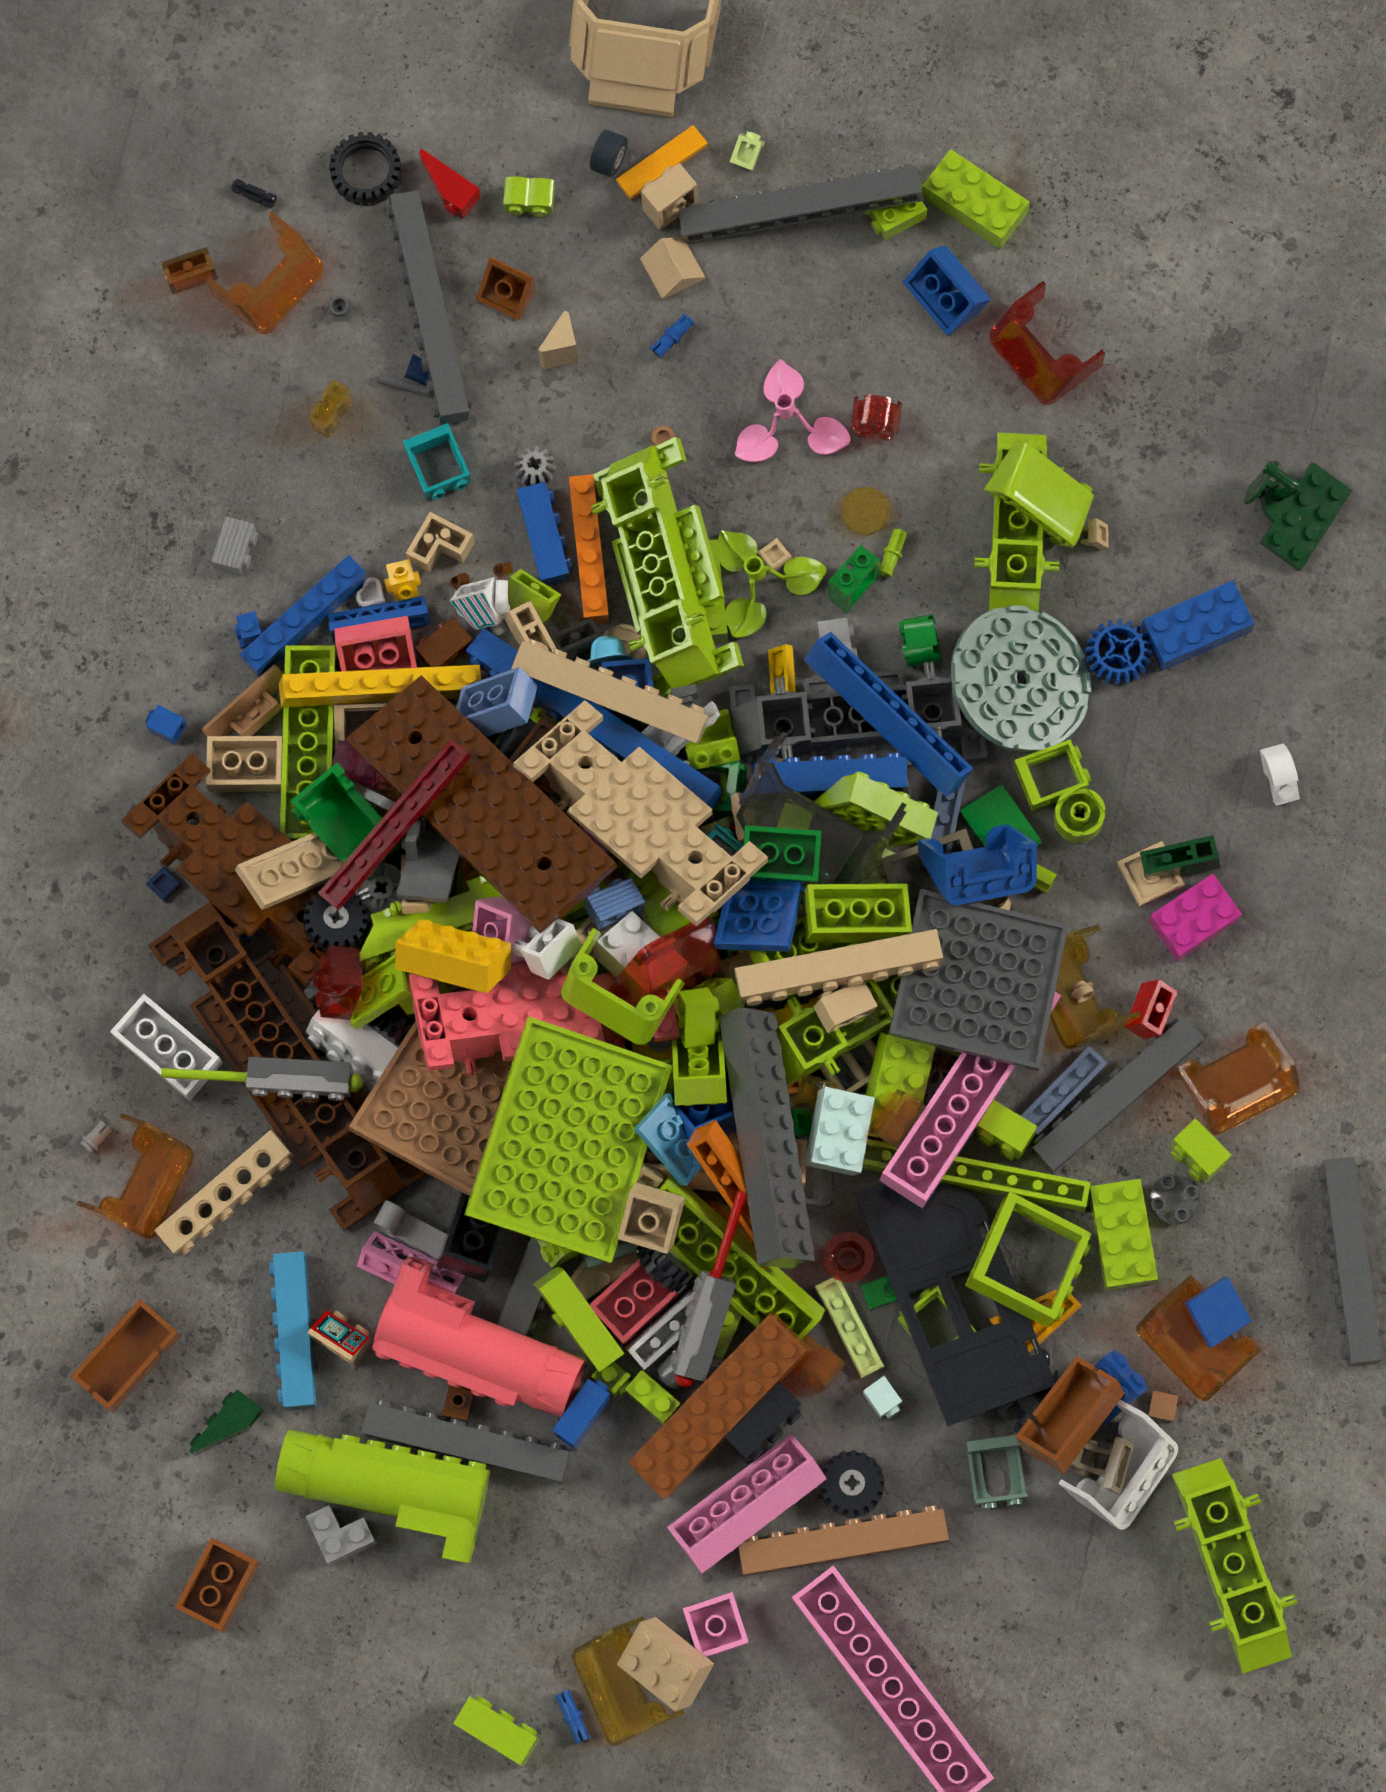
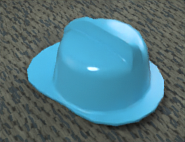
(607, 649)

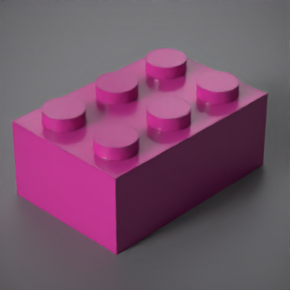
(1195, 917)

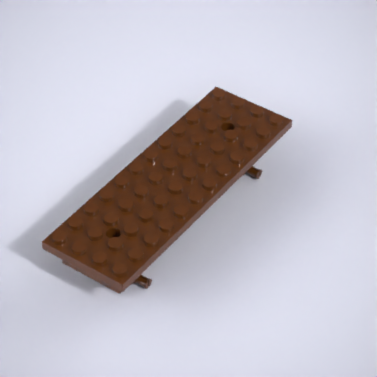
(487, 809)

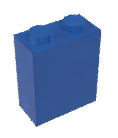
(582, 1413)

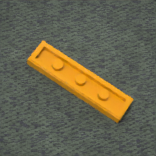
(674, 152)

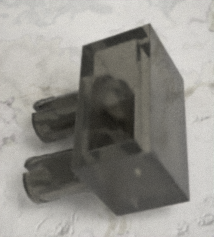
(575, 639)

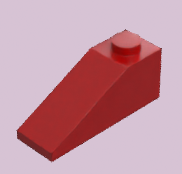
(454, 190)

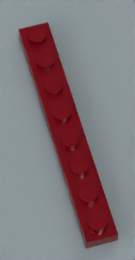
(394, 824)

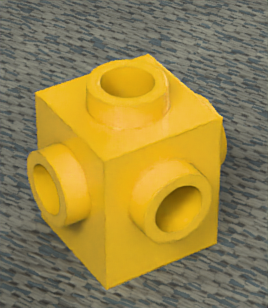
(402, 580)

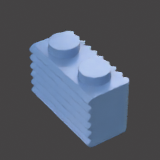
(613, 903)

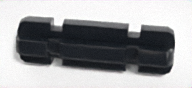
(254, 193)

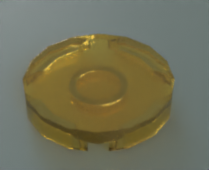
(865, 511)

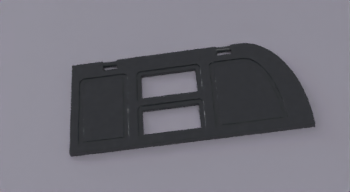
(932, 1247)

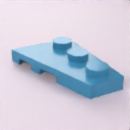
(666, 1139)

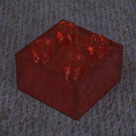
(338, 982)

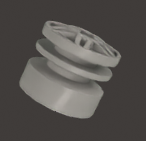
(383, 876)

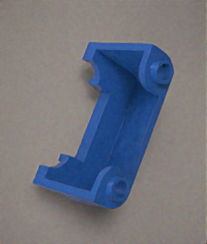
(984, 873)

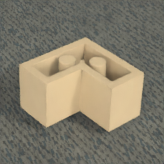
(439, 537)

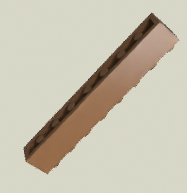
(843, 1542)

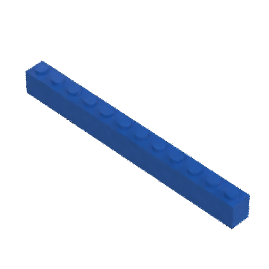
(612, 733)

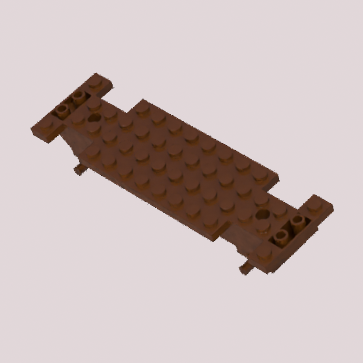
(264, 1014)

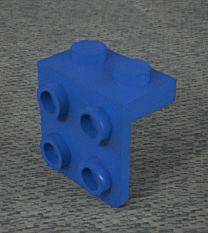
(1131, 1382)

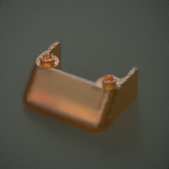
(281, 289)
(152, 1183)

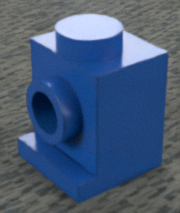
(247, 628)

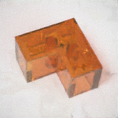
(819, 1366)

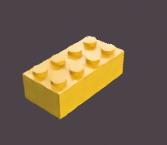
(453, 956)

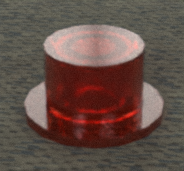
(848, 1257)

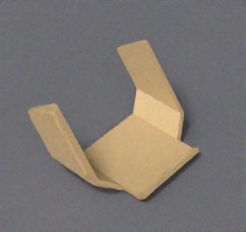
(639, 64)

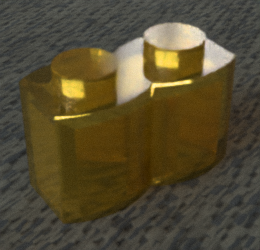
(334, 404)

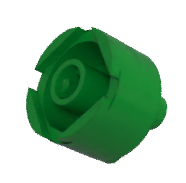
(920, 641)

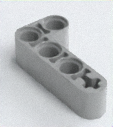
(409, 1230)

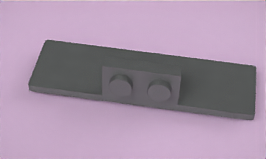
(428, 864)

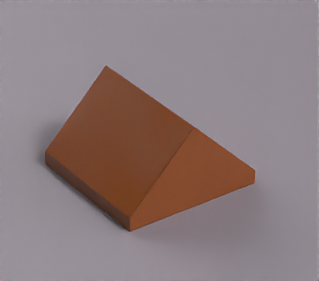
(506, 288)

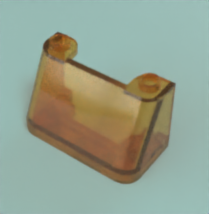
(1241, 1081)
(1179, 1345)

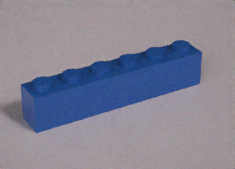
(304, 616)

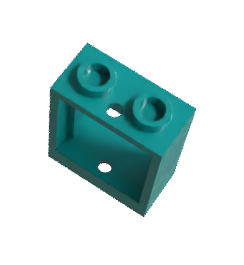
(428, 441)

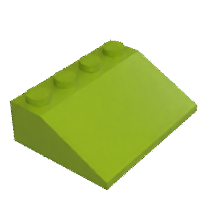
(872, 806)

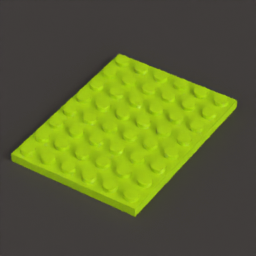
(567, 1140)

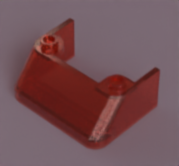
(1030, 361)
(673, 956)

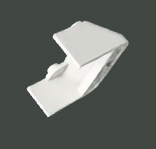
(1148, 1463)

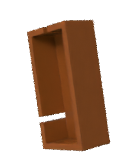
(126, 1356)
(1070, 1414)

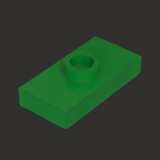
(879, 1293)

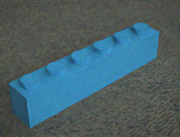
(293, 1323)

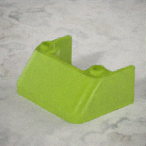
(633, 1023)

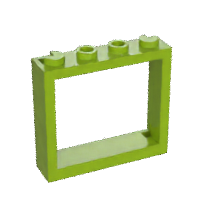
(1009, 1297)

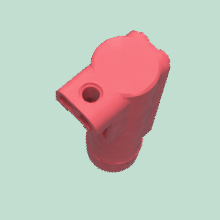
(440, 1336)

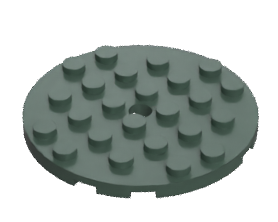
(986, 684)

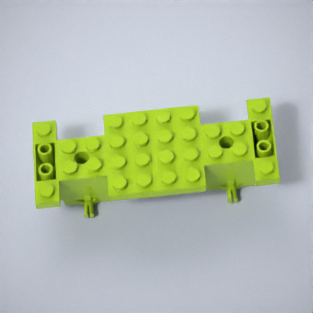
(665, 568)

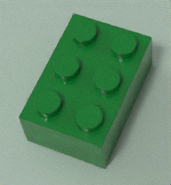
(790, 853)

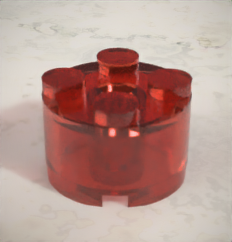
(876, 416)

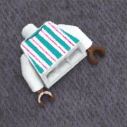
(483, 601)

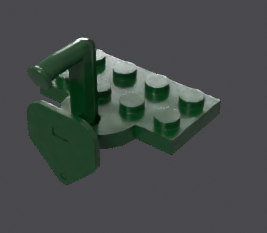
(1297, 509)

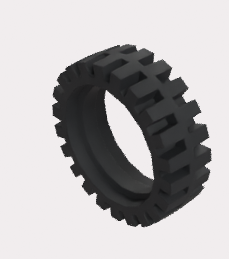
(354, 144)

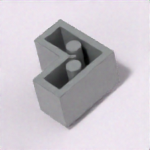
(339, 1542)

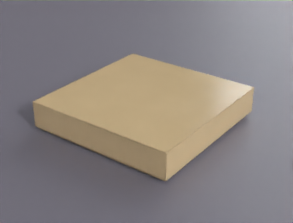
(1147, 888)

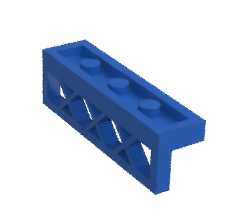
(417, 615)

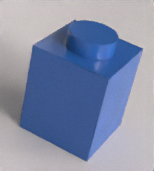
(165, 724)

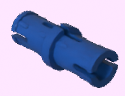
(672, 335)
(572, 1717)

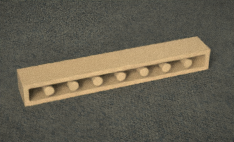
(612, 692)
(838, 967)

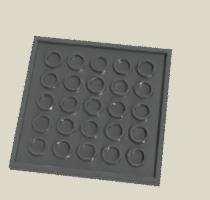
(992, 985)

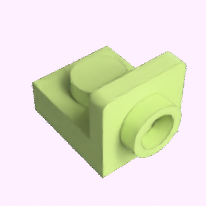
(747, 150)

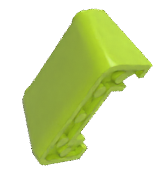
(1042, 493)

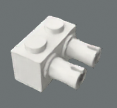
(548, 949)

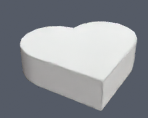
(370, 594)

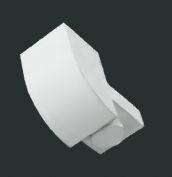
(1281, 773)

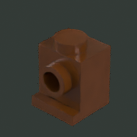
(461, 1411)

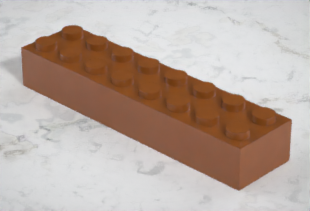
(719, 1405)

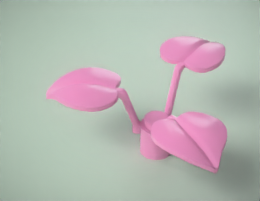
(782, 388)

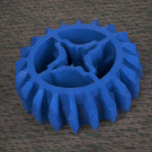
(1109, 634)

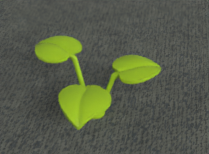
(741, 551)

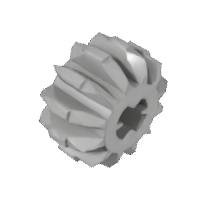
(541, 460)

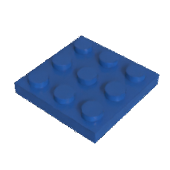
(760, 917)

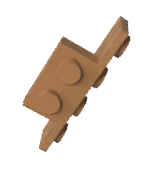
(250, 709)

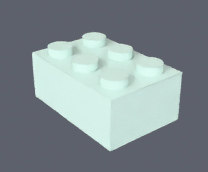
(839, 1131)

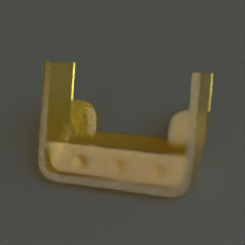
(1081, 1022)
(612, 1691)

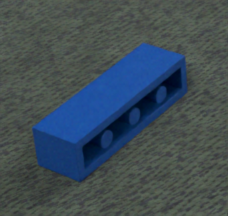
(544, 535)

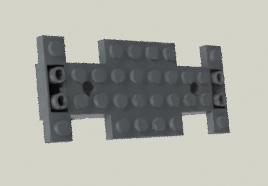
(830, 727)

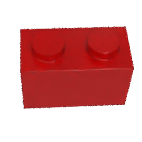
(1154, 1004)

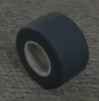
(608, 153)

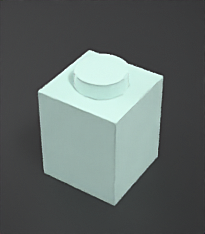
(883, 1398)

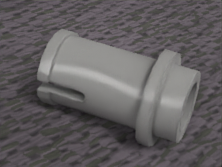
(94, 1138)

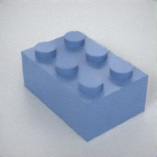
(498, 701)

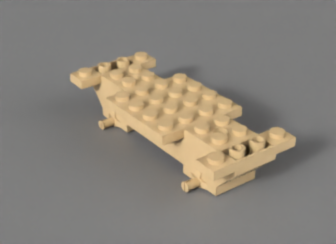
(639, 815)

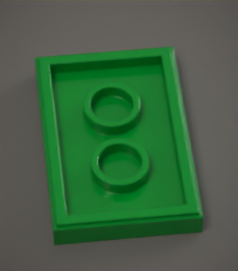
(994, 810)

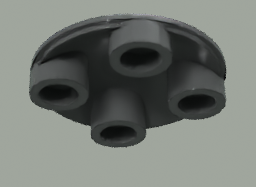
(1174, 1199)

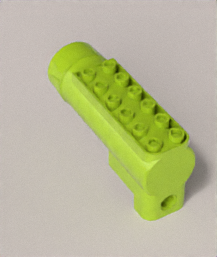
(416, 1489)

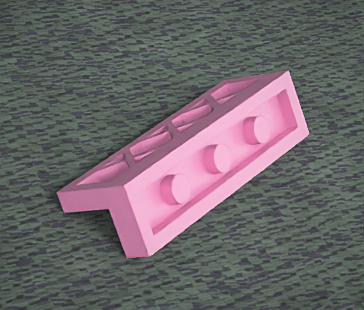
(386, 1264)

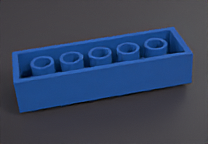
(818, 775)

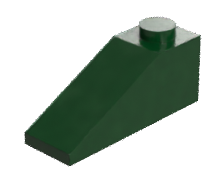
(1181, 858)

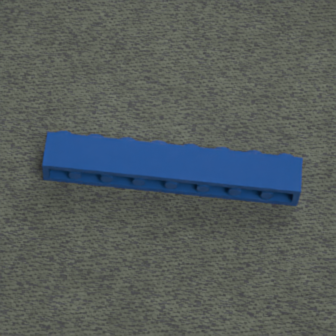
(888, 714)

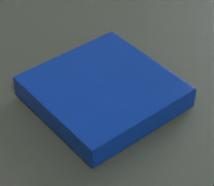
(1217, 1312)

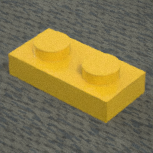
(782, 665)

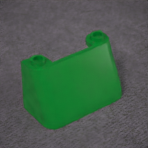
(337, 813)

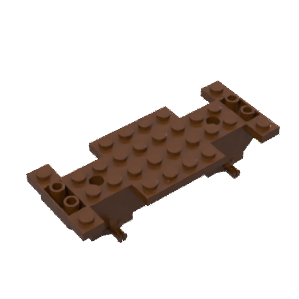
(212, 854)

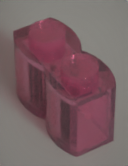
(355, 766)

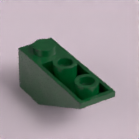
(232, 1420)

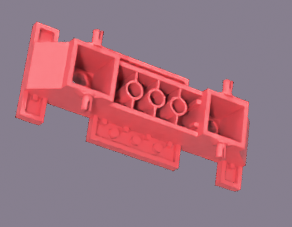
(502, 1015)

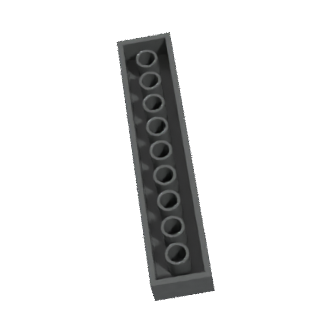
(766, 1138)

